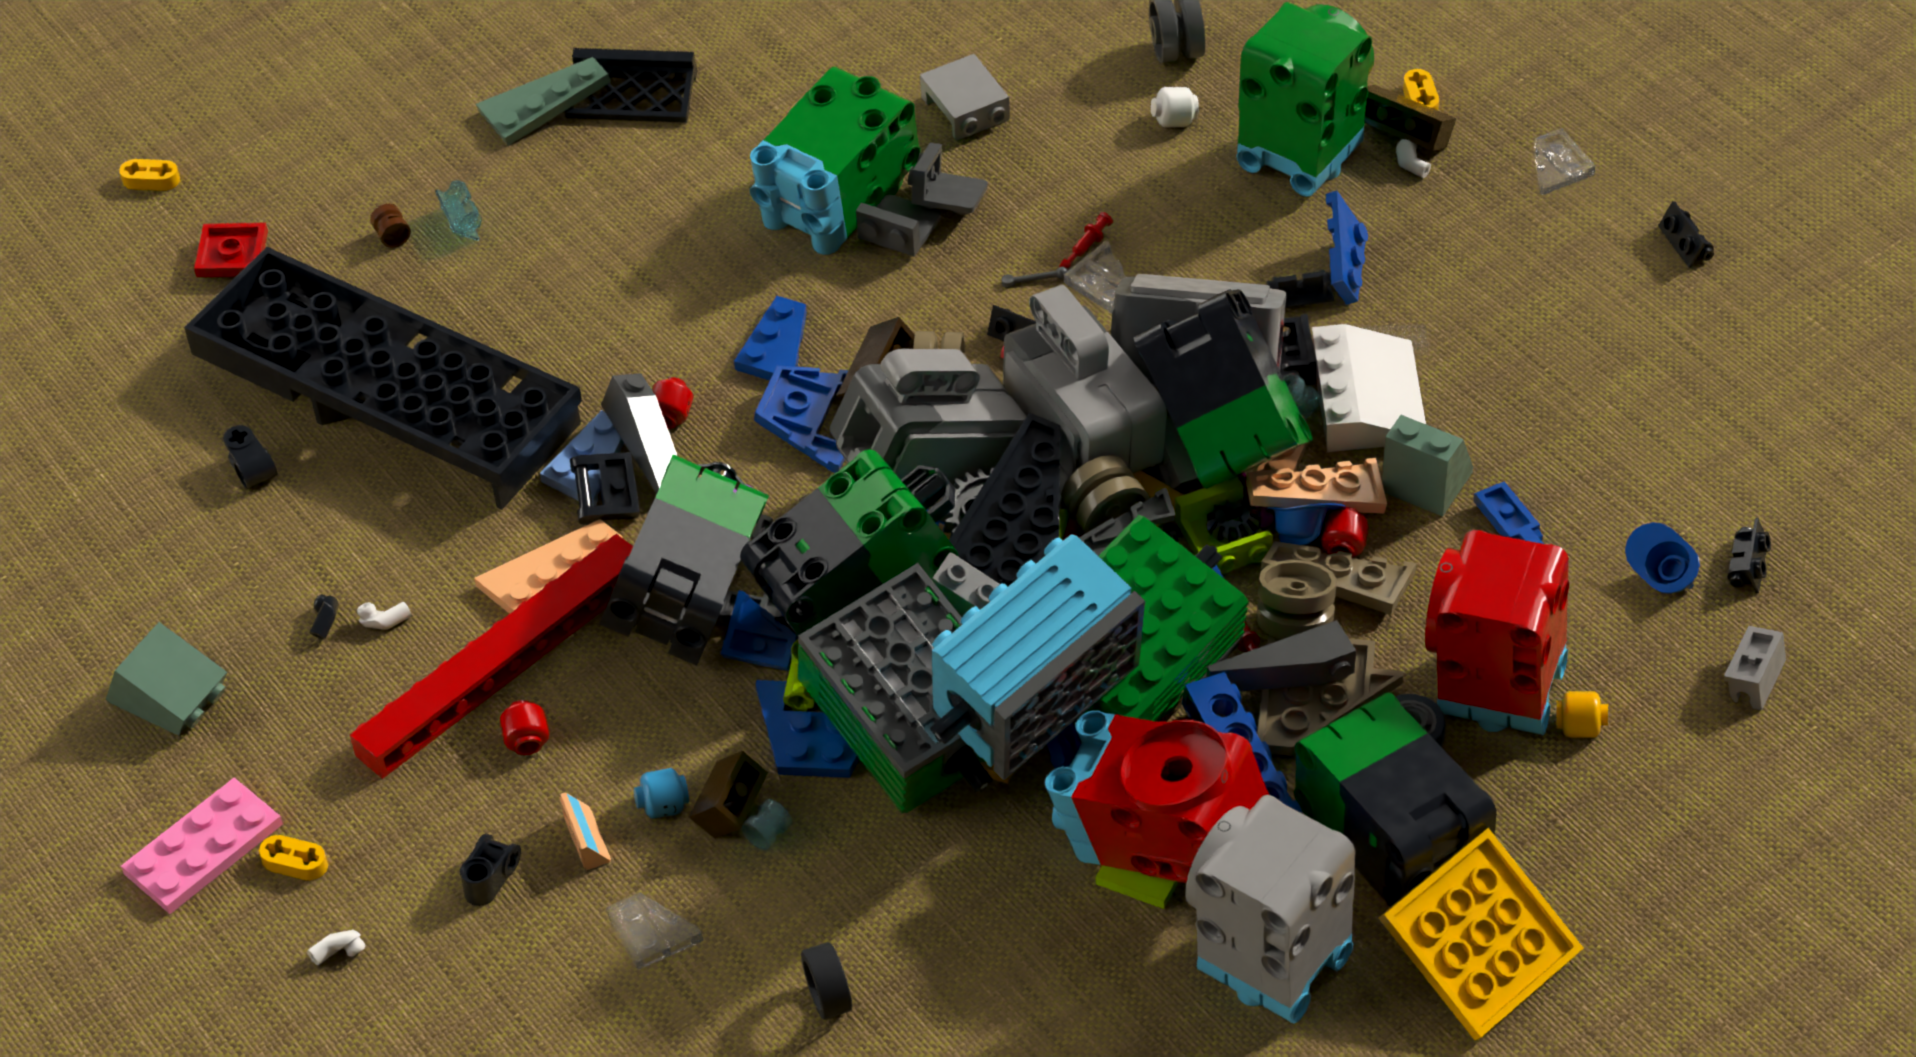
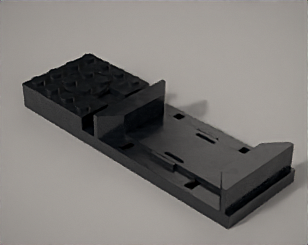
(351, 356)

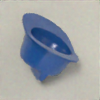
(1302, 523)
(1662, 558)

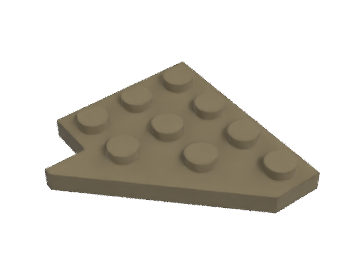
(1302, 710)

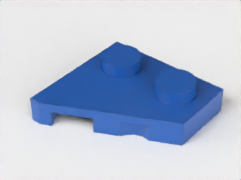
(757, 636)

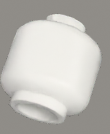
(1175, 107)

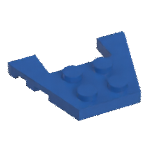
(797, 407)
(803, 740)

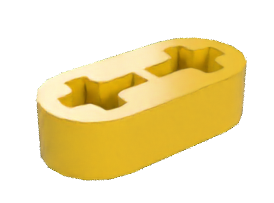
(1427, 90)
(149, 174)
(294, 856)

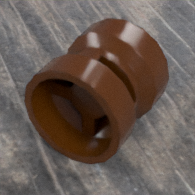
(390, 225)

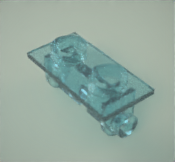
(460, 210)

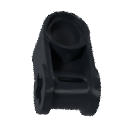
(248, 456)
(488, 869)

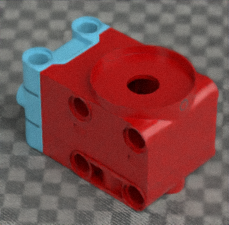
(1499, 630)
(1150, 791)

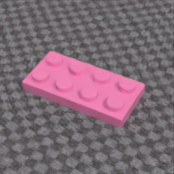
(201, 845)

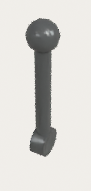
(1009, 281)

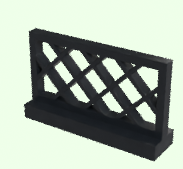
(635, 66)

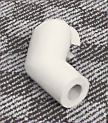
(1408, 159)
(333, 943)

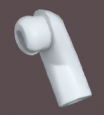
(382, 620)

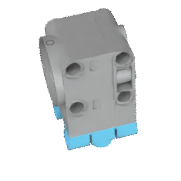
(1272, 904)

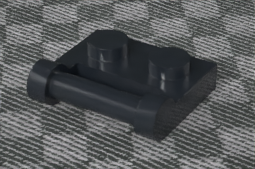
(615, 483)

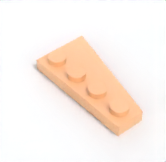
(1345, 484)
(529, 573)

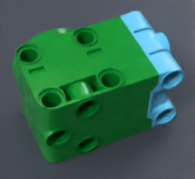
(1303, 94)
(830, 154)

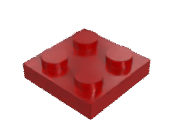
(228, 248)

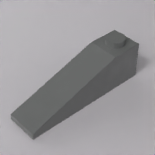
(640, 424)
(1296, 661)

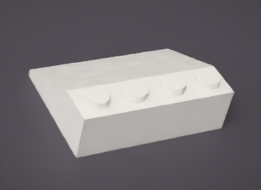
(1363, 385)

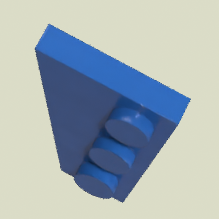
(1349, 248)
(774, 339)

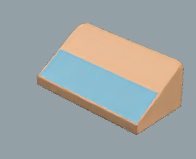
(584, 832)

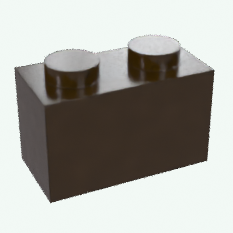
(728, 794)

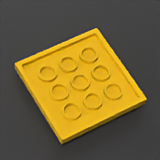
(1481, 933)

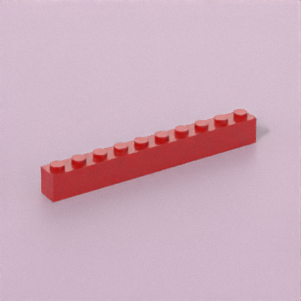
(490, 660)

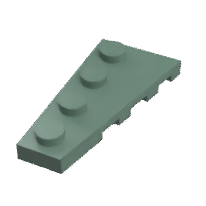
(537, 102)

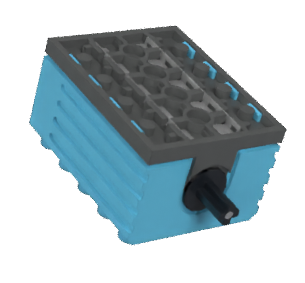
(1035, 655)

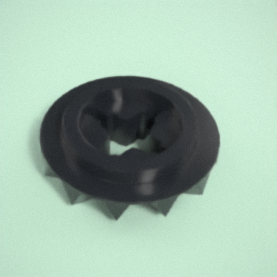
(1233, 530)

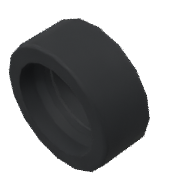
(826, 980)

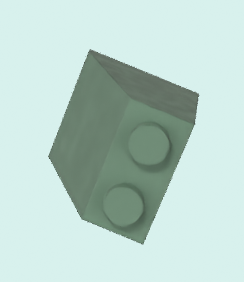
(1424, 465)
(166, 681)

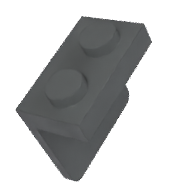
(943, 190)
(896, 224)

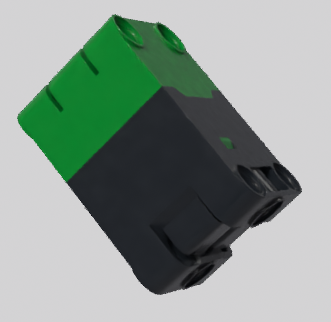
(1222, 388)
(1390, 795)

